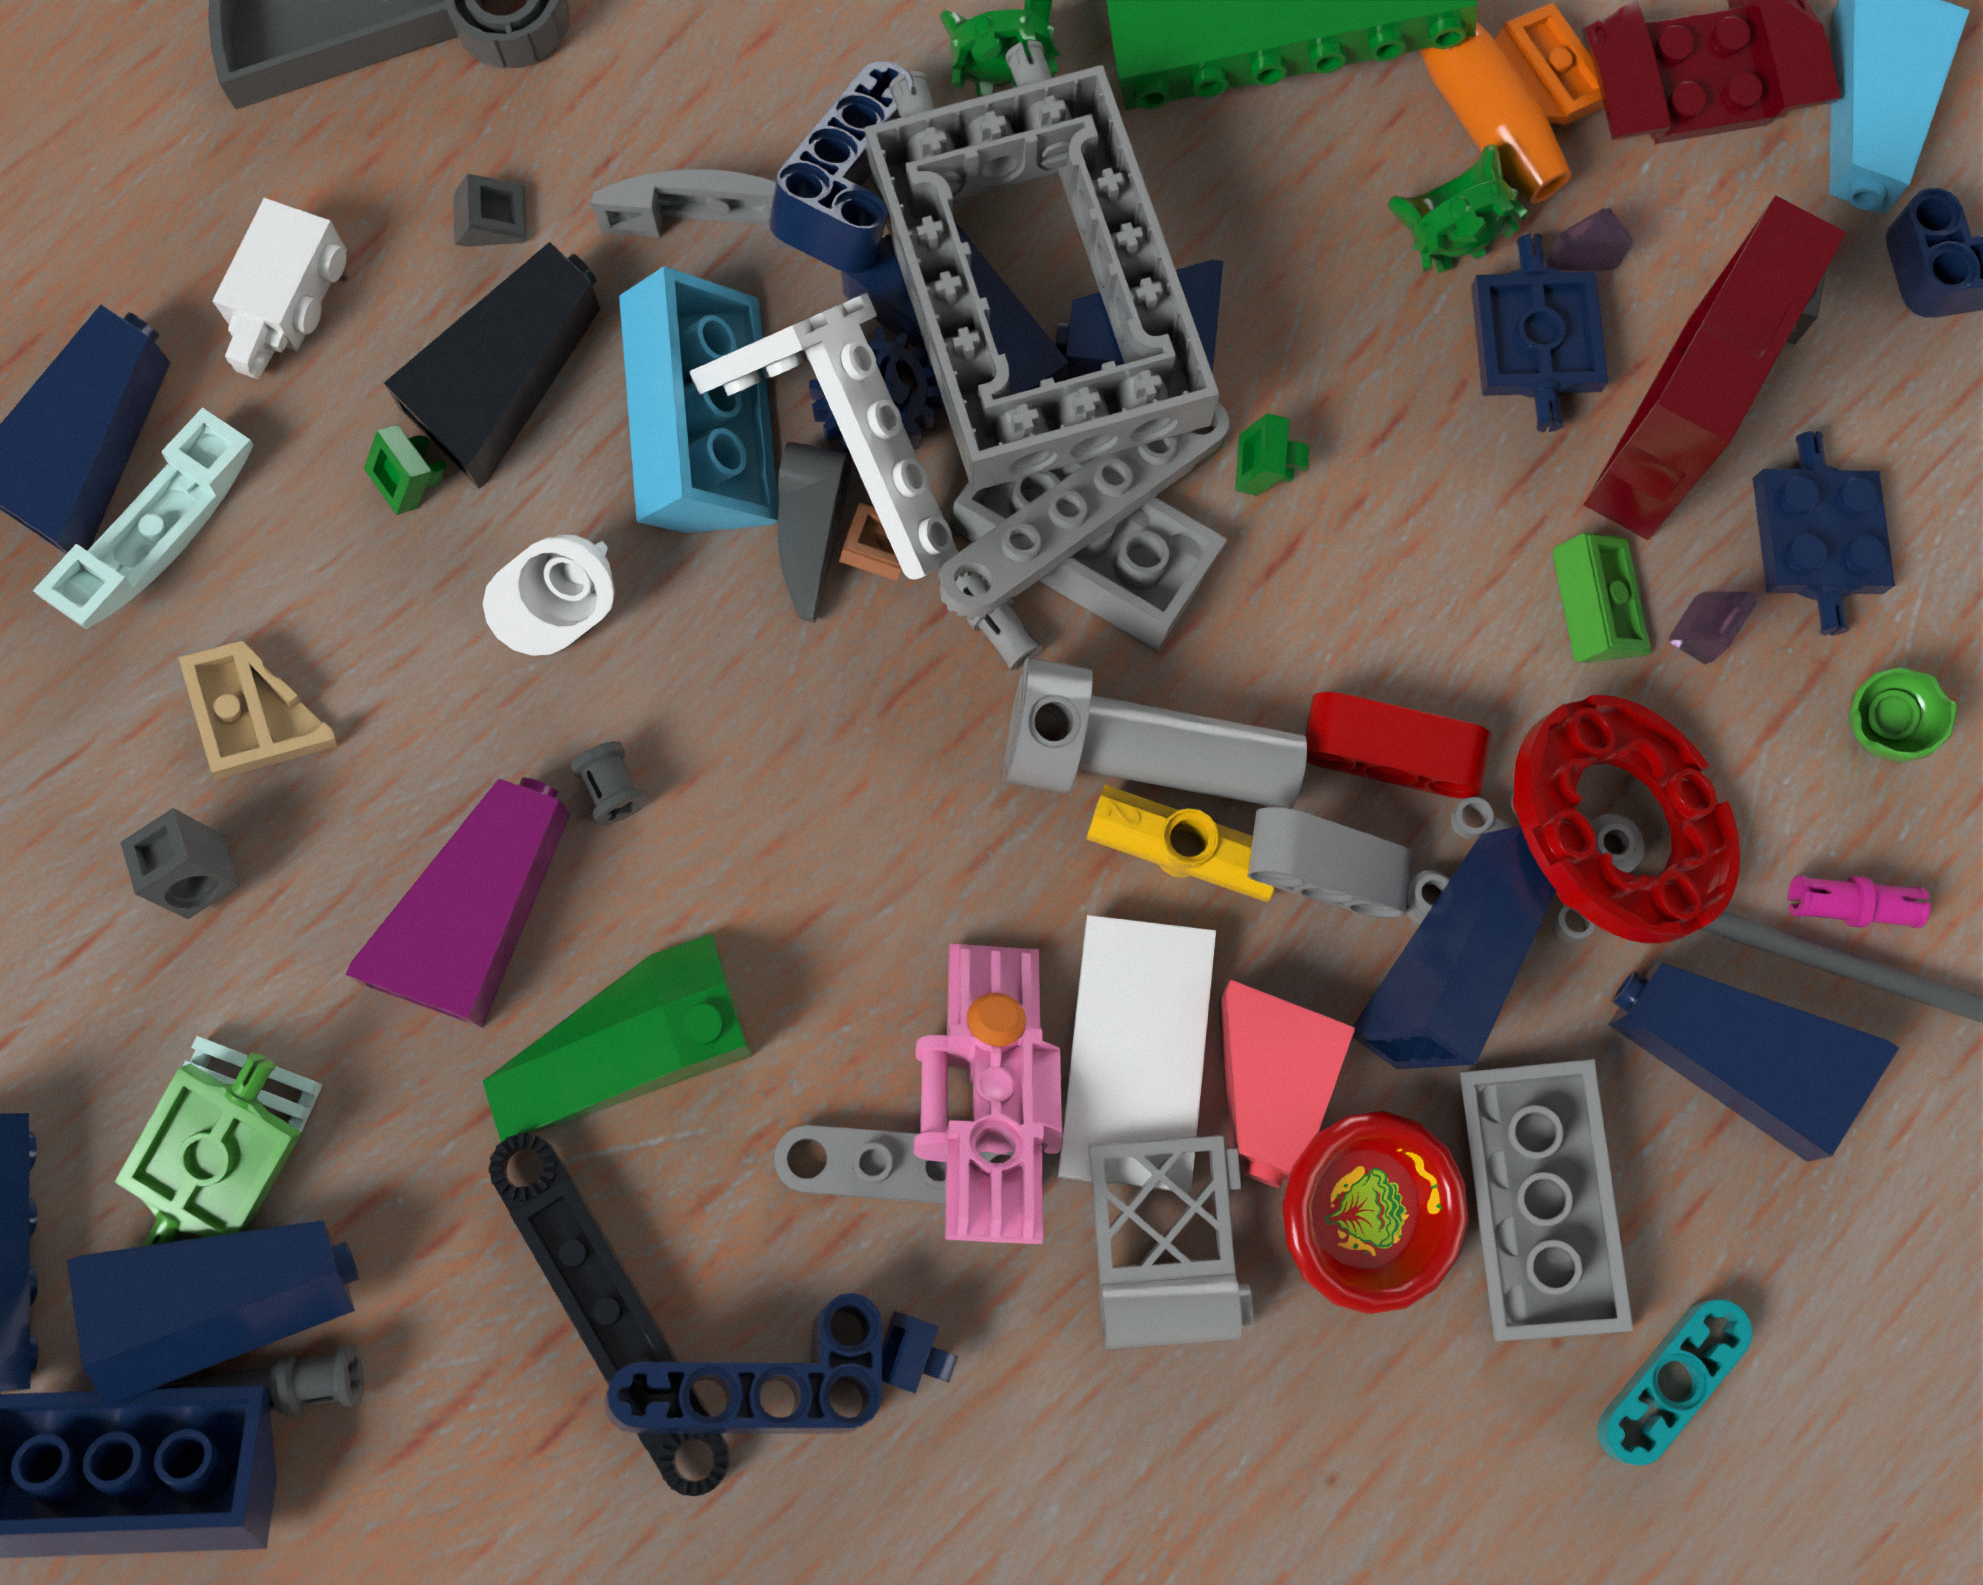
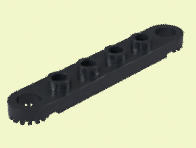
(599, 1297)

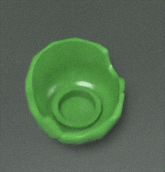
(1901, 715)

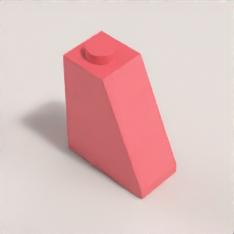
(1277, 1077)

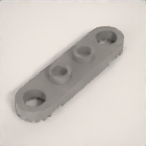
(866, 1165)

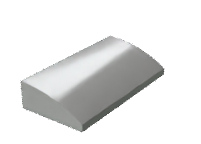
(1131, 575)
(1545, 1201)

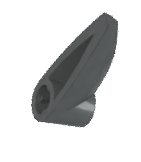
(810, 510)

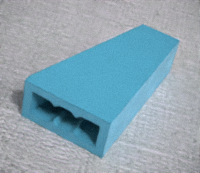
(1890, 79)

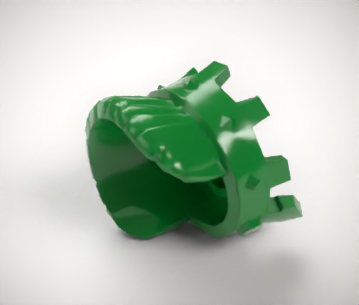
(984, 40)
(1461, 214)

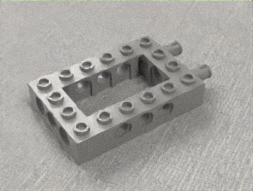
(1004, 140)

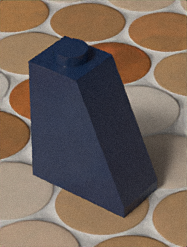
(1090, 338)

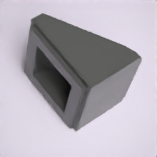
(489, 212)

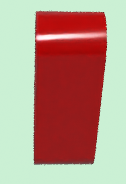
(1397, 745)

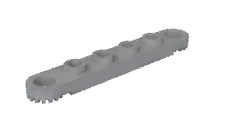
(1072, 517)

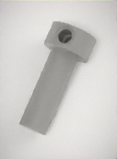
(1143, 743)

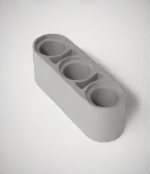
(1329, 863)

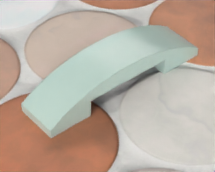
(153, 527)

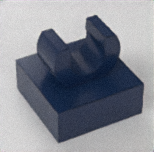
(909, 1353)

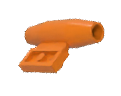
(1514, 88)

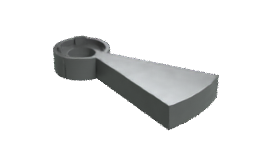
(291, 44)

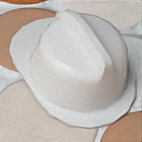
(550, 594)

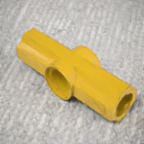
(1145, 829)

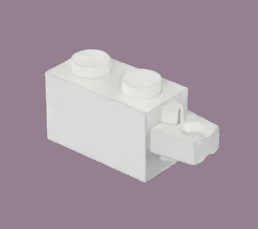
(277, 284)

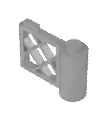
(1169, 1299)

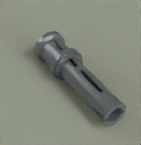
(297, 1381)

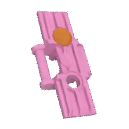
(1015, 1096)

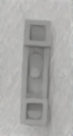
(640, 202)

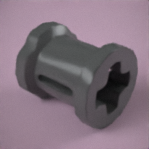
(609, 783)

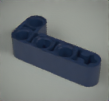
(819, 188)
(1934, 242)
(743, 1384)

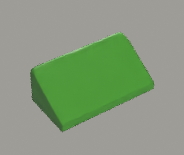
(1600, 598)

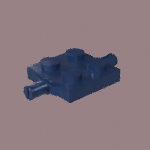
(1539, 333)
(1823, 532)

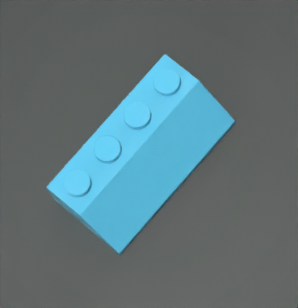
(695, 456)

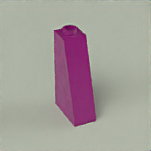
(468, 908)

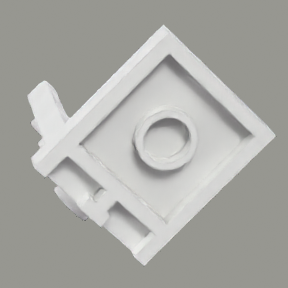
(864, 416)

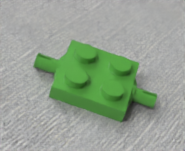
(208, 1154)

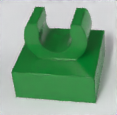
(1267, 455)
(399, 468)

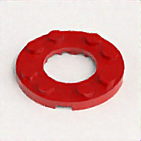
(1703, 832)

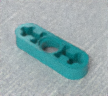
(1693, 1333)

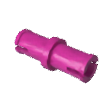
(1858, 901)

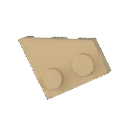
(247, 712)

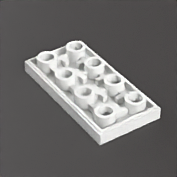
(1137, 1046)

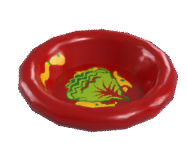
(1375, 1212)

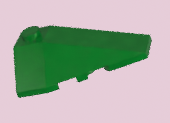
(634, 1037)

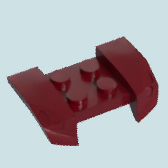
(1710, 68)

